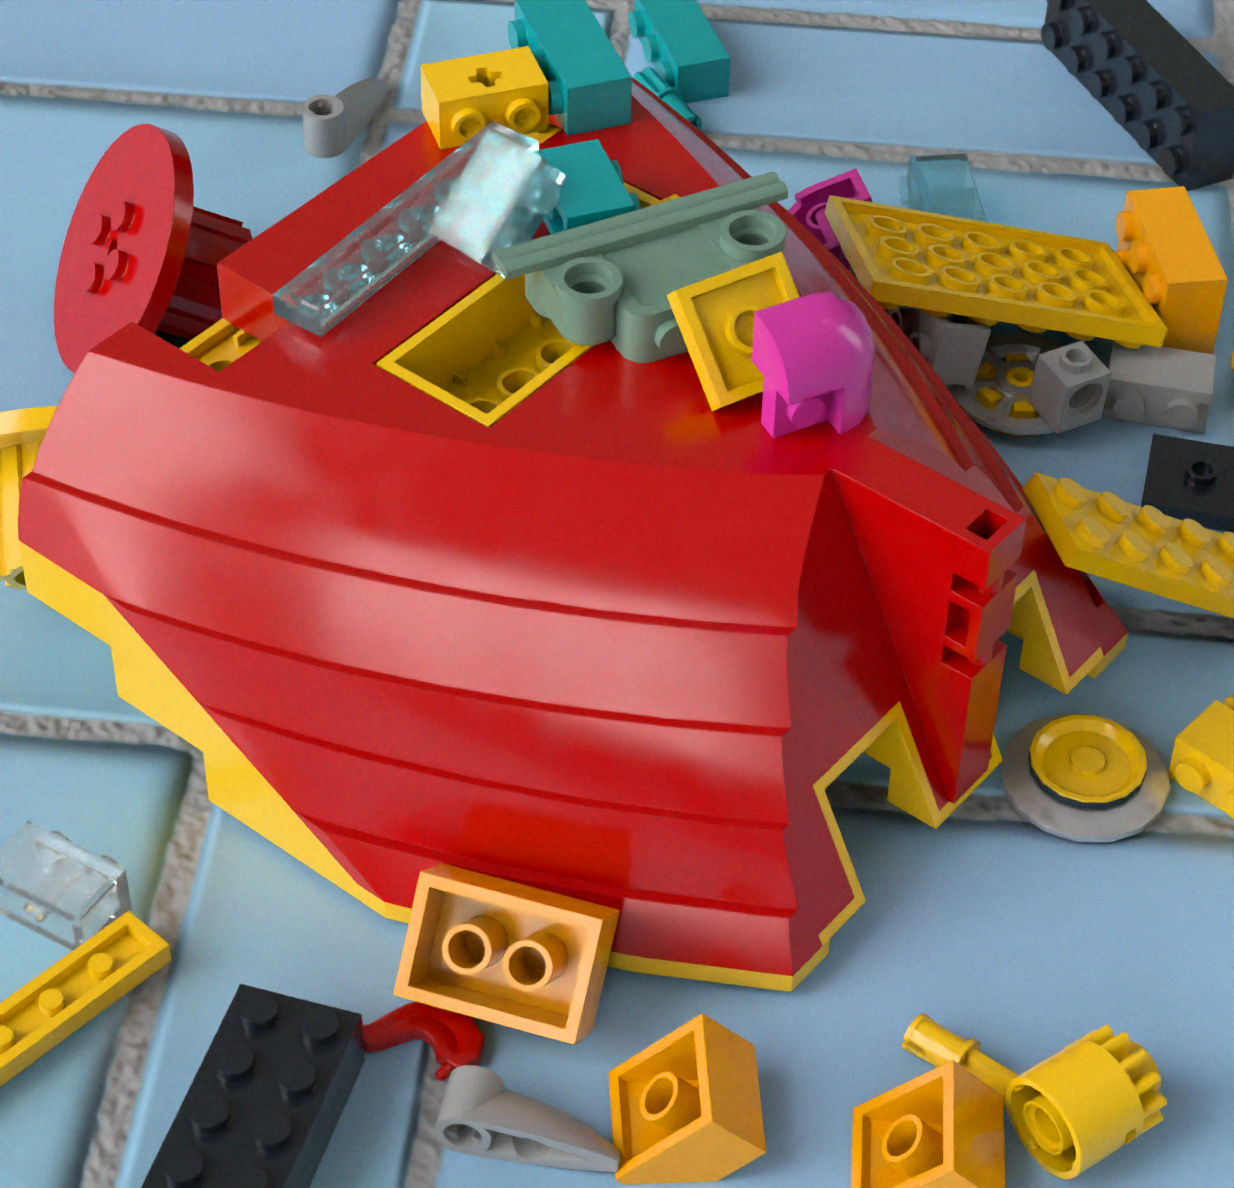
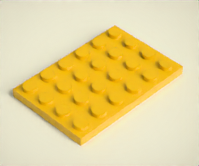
(993, 273)

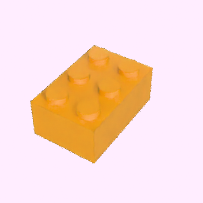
(1173, 265)
(506, 953)

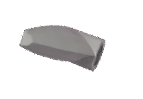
(337, 120)
(504, 1125)

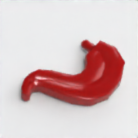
(450, 1034)

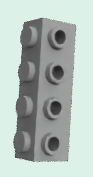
(948, 343)

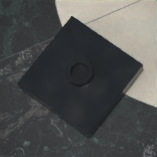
(1191, 481)

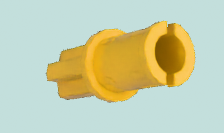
(939, 1045)

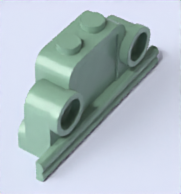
(617, 271)

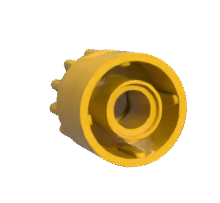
(1085, 1101)

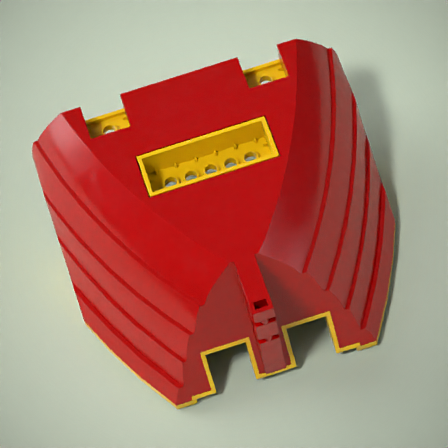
(543, 593)

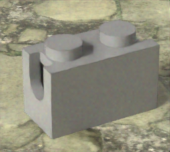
(1160, 387)

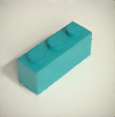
(682, 47)
(583, 70)

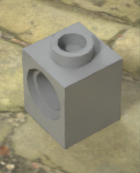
(1069, 387)

